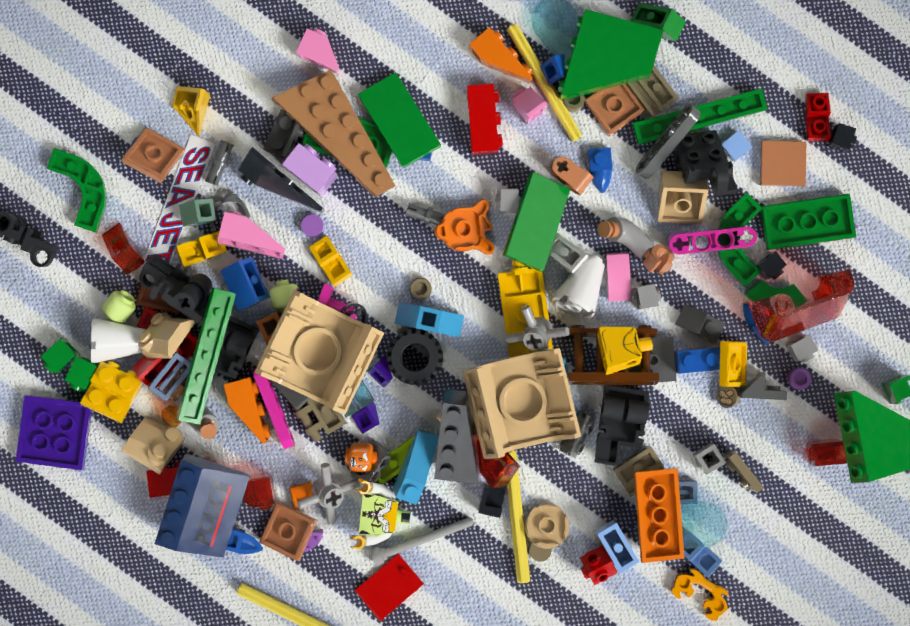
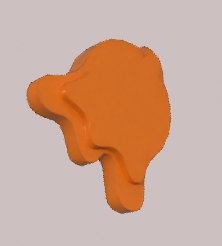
(466, 228)

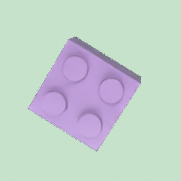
(310, 169)

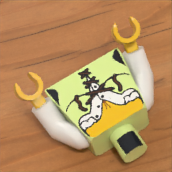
(378, 514)

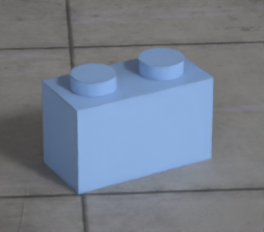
(617, 546)

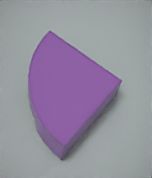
(315, 538)

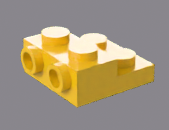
(112, 391)

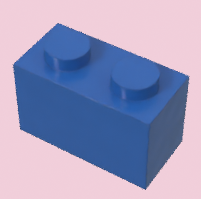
(246, 282)
(697, 360)

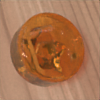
(169, 416)

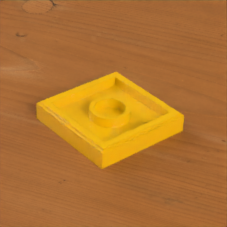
(733, 364)

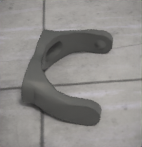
(233, 198)
(374, 474)

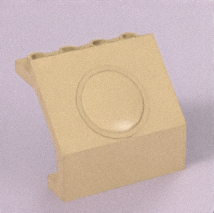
(319, 352)
(521, 402)

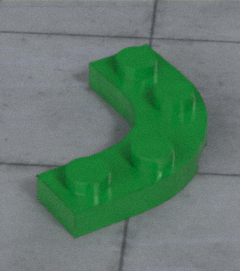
(91, 184)
(735, 259)

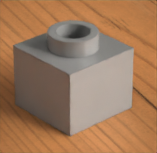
(507, 200)
(647, 296)
(802, 348)
(716, 458)

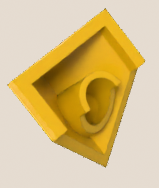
(191, 105)

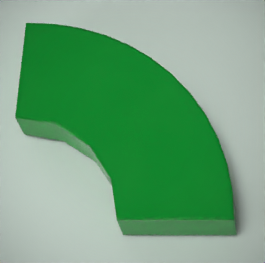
(763, 290)

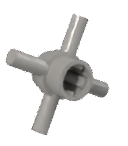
(536, 332)
(327, 493)

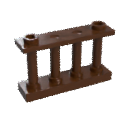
(624, 377)

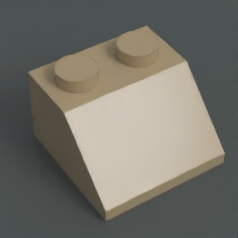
(681, 201)

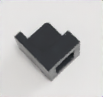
(491, 501)

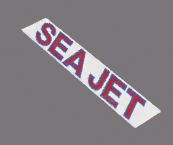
(182, 190)

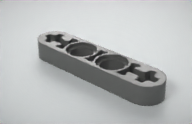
(668, 141)

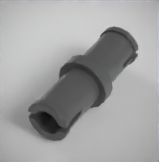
(219, 162)
(424, 214)

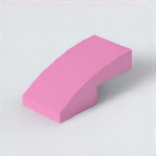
(618, 276)

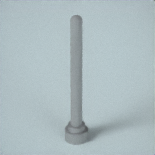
(380, 554)

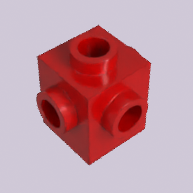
(597, 565)

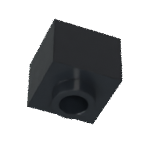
(842, 137)
(771, 266)

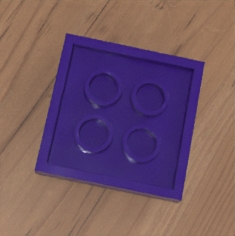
(53, 432)

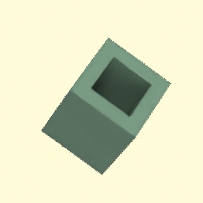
(197, 212)

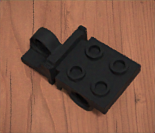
(704, 158)
(30, 240)
(177, 288)
(235, 347)
(622, 420)

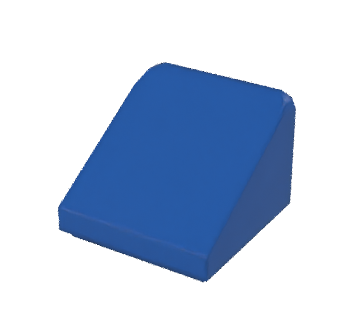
(553, 68)

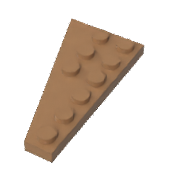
(331, 122)

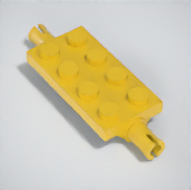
(518, 289)

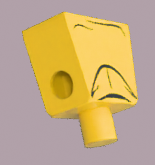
(621, 347)

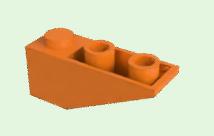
(495, 55)
(244, 402)

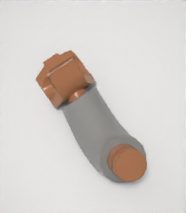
(632, 237)
(209, 422)

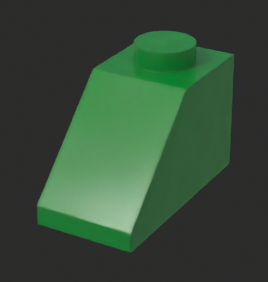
(660, 18)

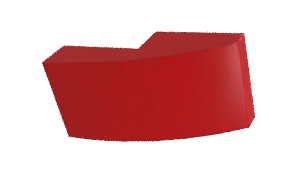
(817, 116)

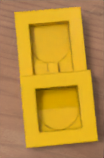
(200, 249)
(330, 261)

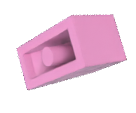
(317, 50)
(529, 104)

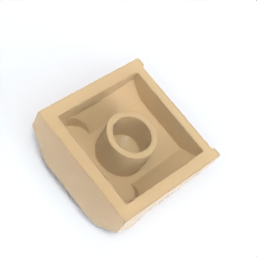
(164, 335)
(153, 444)

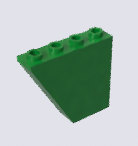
(608, 54)
(872, 437)

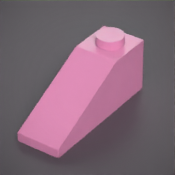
(244, 234)

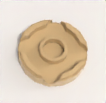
(547, 526)

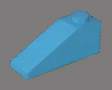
(416, 467)

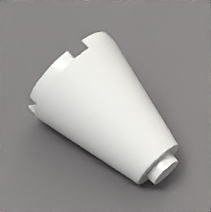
(581, 288)
(113, 340)

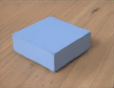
(736, 146)

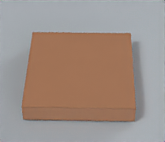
(614, 107)
(153, 155)
(783, 163)
(288, 531)

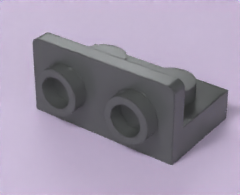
(283, 136)

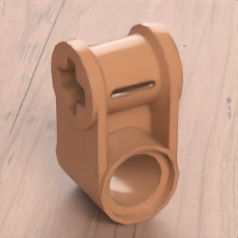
(573, 177)

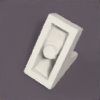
(567, 254)

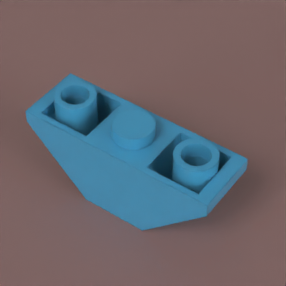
(429, 319)

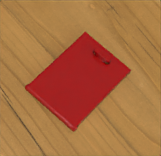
(389, 587)

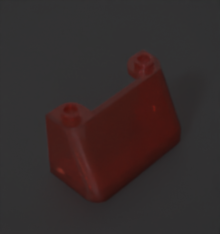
(779, 318)

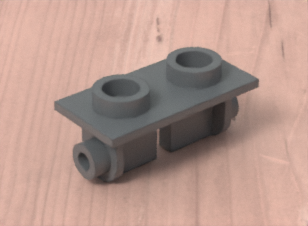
(576, 446)

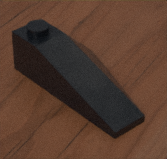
(265, 175)

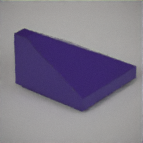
(381, 372)
(366, 418)

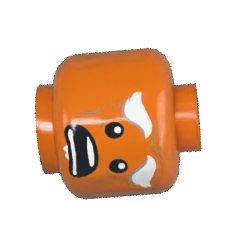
(361, 457)

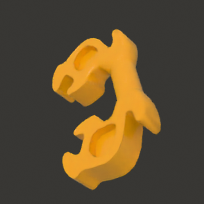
(717, 604)

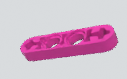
(712, 237)
(274, 410)

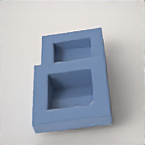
(703, 559)

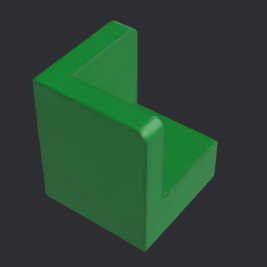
(897, 389)

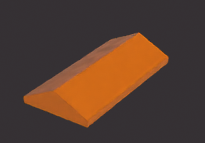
(659, 515)

